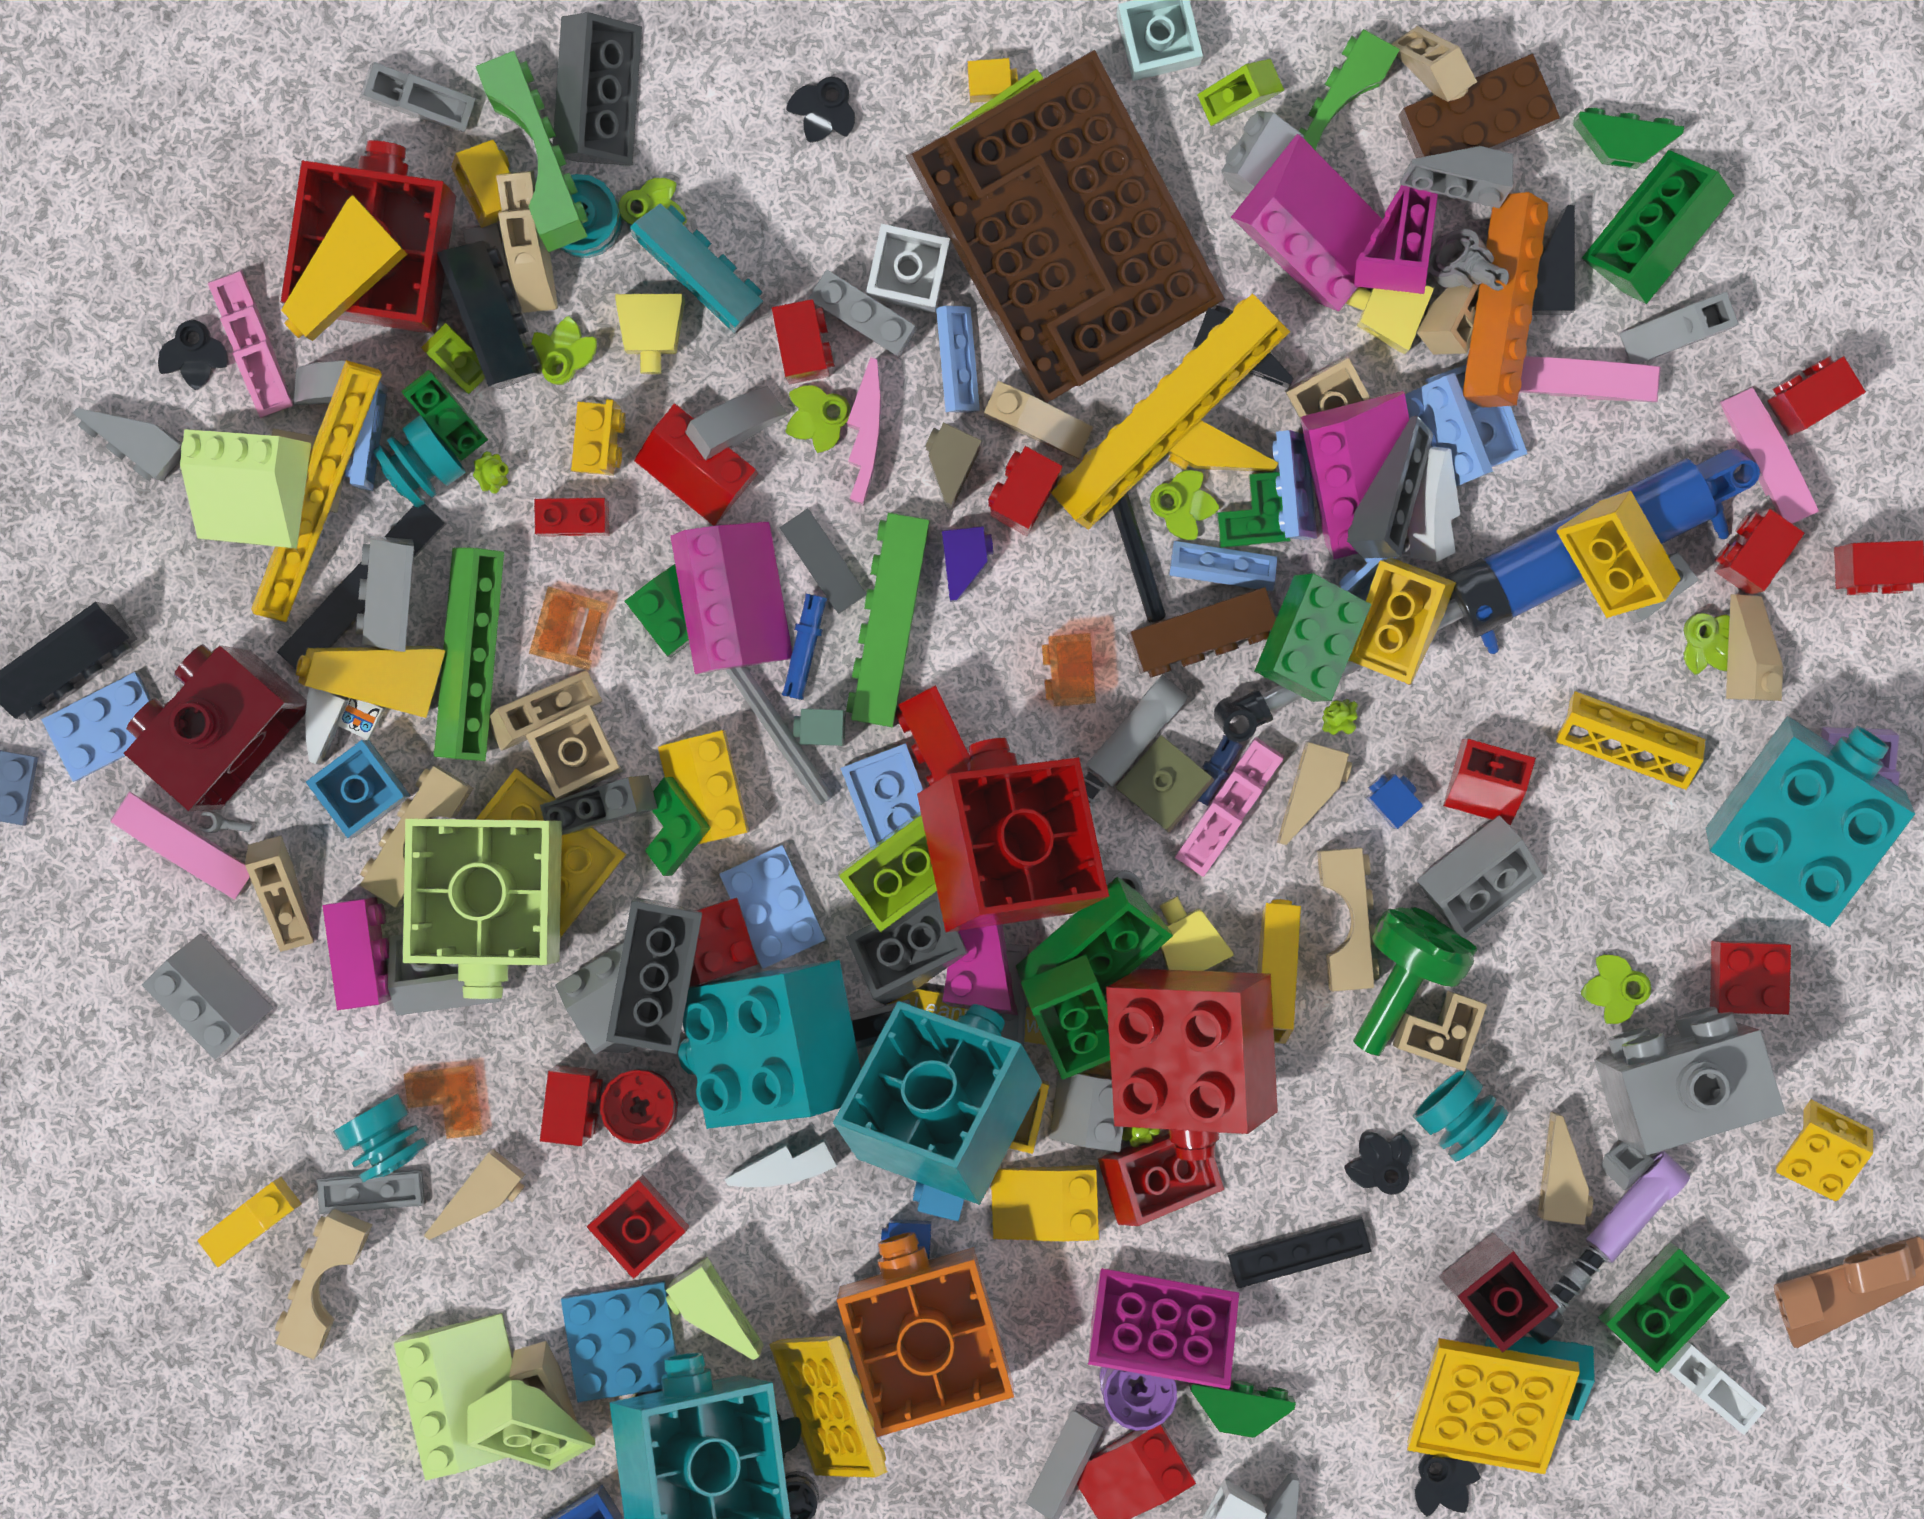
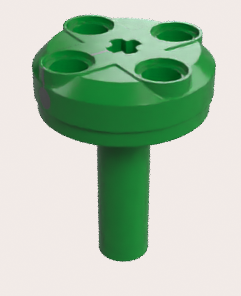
(1421, 951)

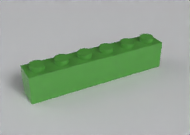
(889, 621)
(469, 654)

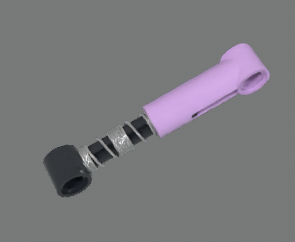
(1613, 1234)

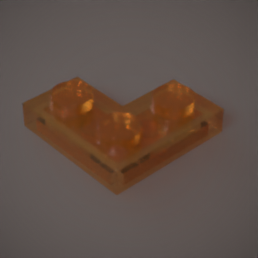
(452, 1088)

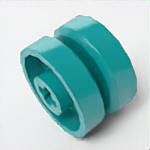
(603, 217)

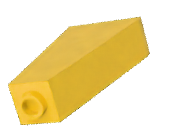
(341, 271)
(375, 675)
(1280, 958)

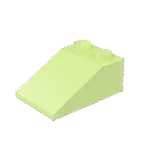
(711, 1307)
(525, 1427)

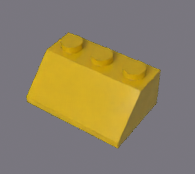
(1619, 555)
(709, 780)

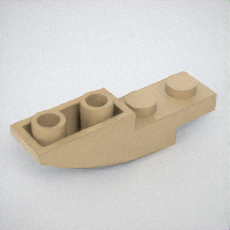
(524, 249)

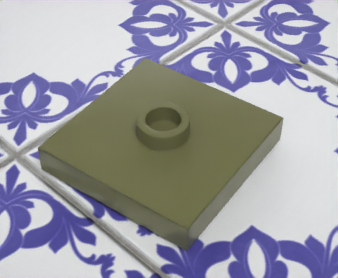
(1165, 783)

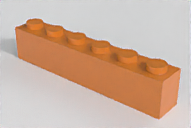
(1505, 315)

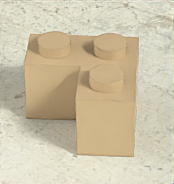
(1448, 1039)

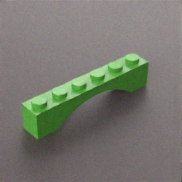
(1363, 71)
(552, 205)

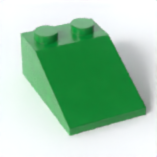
(661, 611)

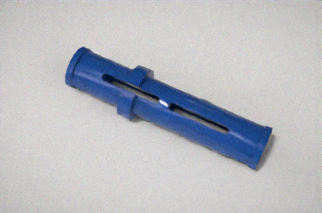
(804, 646)

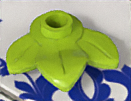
(650, 195)
(564, 347)
(812, 418)
(1188, 506)
(1711, 647)
(1611, 990)

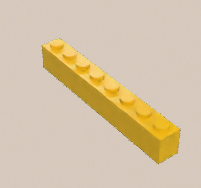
(1169, 411)

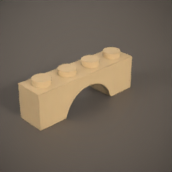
(437, 796)
(1352, 962)
(307, 1321)

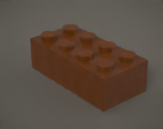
(1492, 114)
(1201, 631)

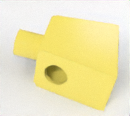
(1391, 314)
(650, 326)
(1194, 940)

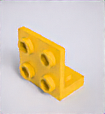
(596, 438)
(1827, 1151)

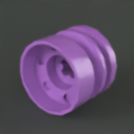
(1137, 1406)

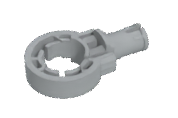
(1472, 264)

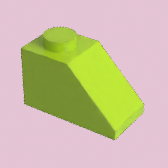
(1240, 91)

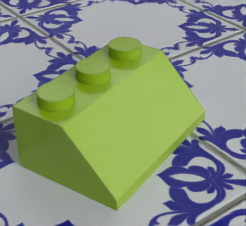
(892, 874)

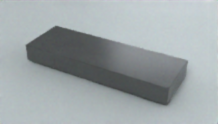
(823, 561)

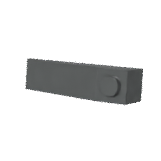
(1387, 506)

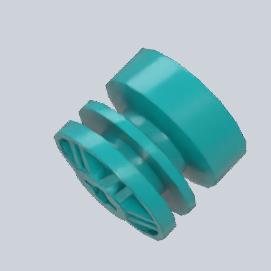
(418, 462)
(1466, 1121)
(380, 1138)

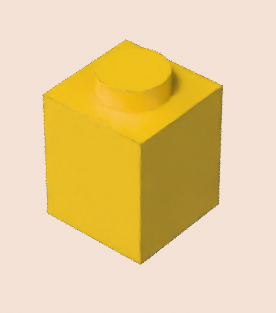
(989, 78)

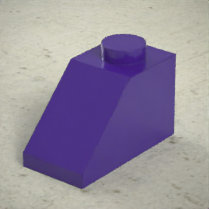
(965, 557)

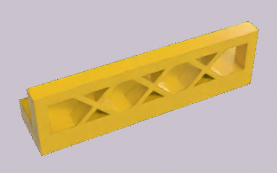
(1635, 735)

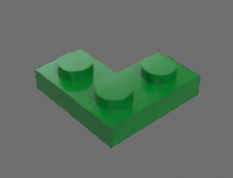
(1258, 524)
(681, 827)

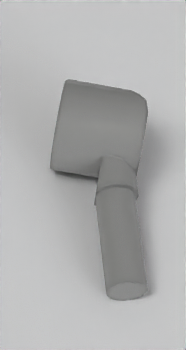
(220, 823)

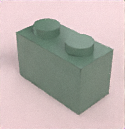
(820, 727)

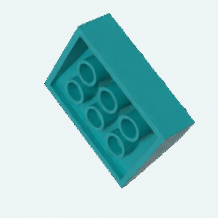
(696, 267)

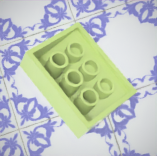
(245, 486)
(442, 1376)

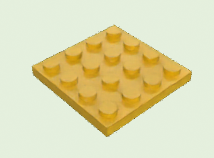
(585, 854)
(830, 1406)
(1492, 1406)

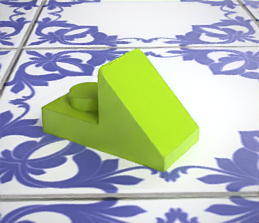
(455, 358)

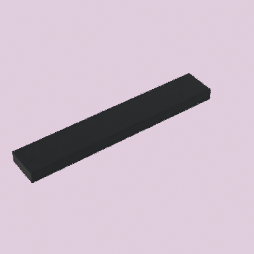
(342, 605)

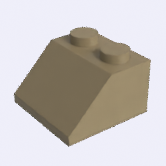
(951, 460)

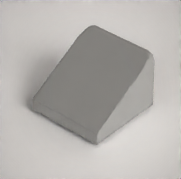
(1625, 1165)

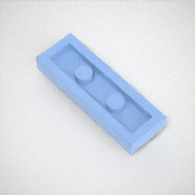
(958, 359)
(1223, 566)

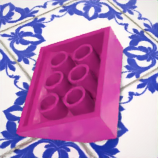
(1309, 223)
(1344, 457)
(731, 596)
(1163, 1328)

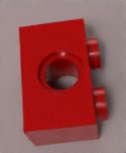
(571, 517)

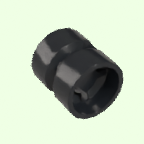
(802, 1495)

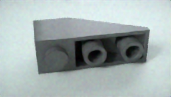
(602, 804)

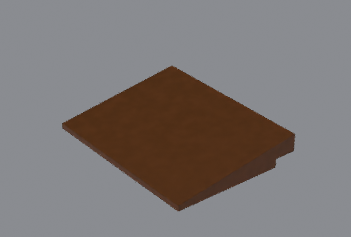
(1066, 227)

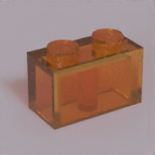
(1069, 670)

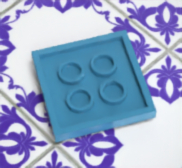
(618, 1340)

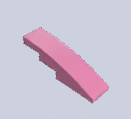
(250, 343)
(1590, 379)
(866, 419)
(1765, 446)
(1229, 806)
(181, 845)

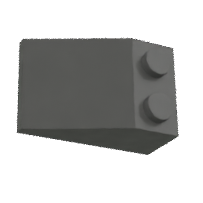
(906, 951)

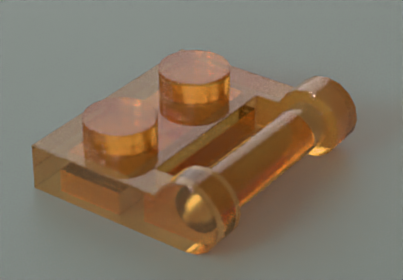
(557, 625)

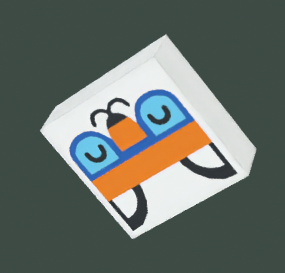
(360, 718)

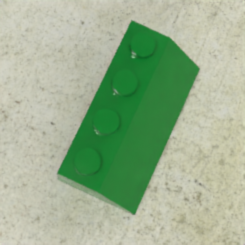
(1658, 225)
(1111, 933)

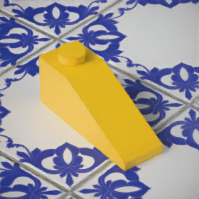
(1214, 450)
(249, 1221)

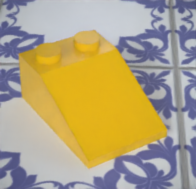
(1401, 619)
(1045, 1203)

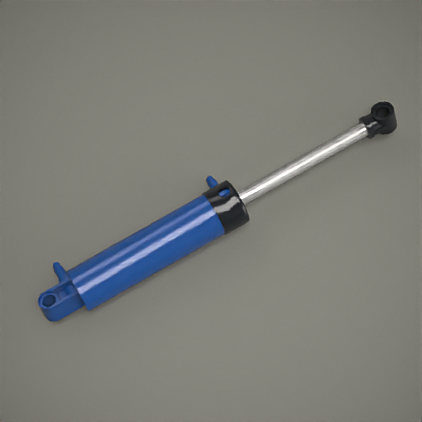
(1541, 568)

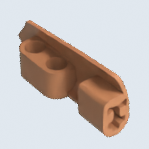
(1842, 1293)

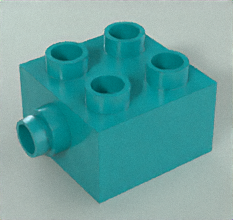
(1811, 818)
(770, 1045)
(940, 1099)
(700, 1447)

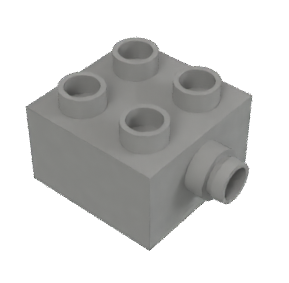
(1688, 1083)

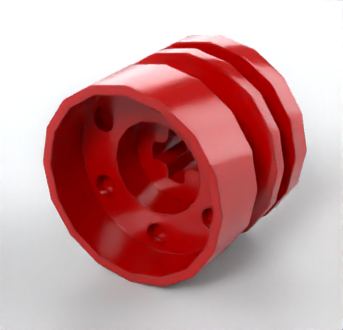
(620, 1098)

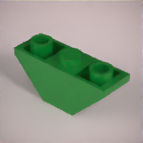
(1625, 139)
(444, 414)
(1242, 1408)

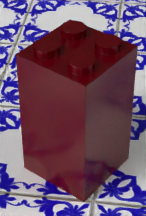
(1498, 1292)

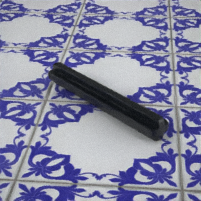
(1138, 559)

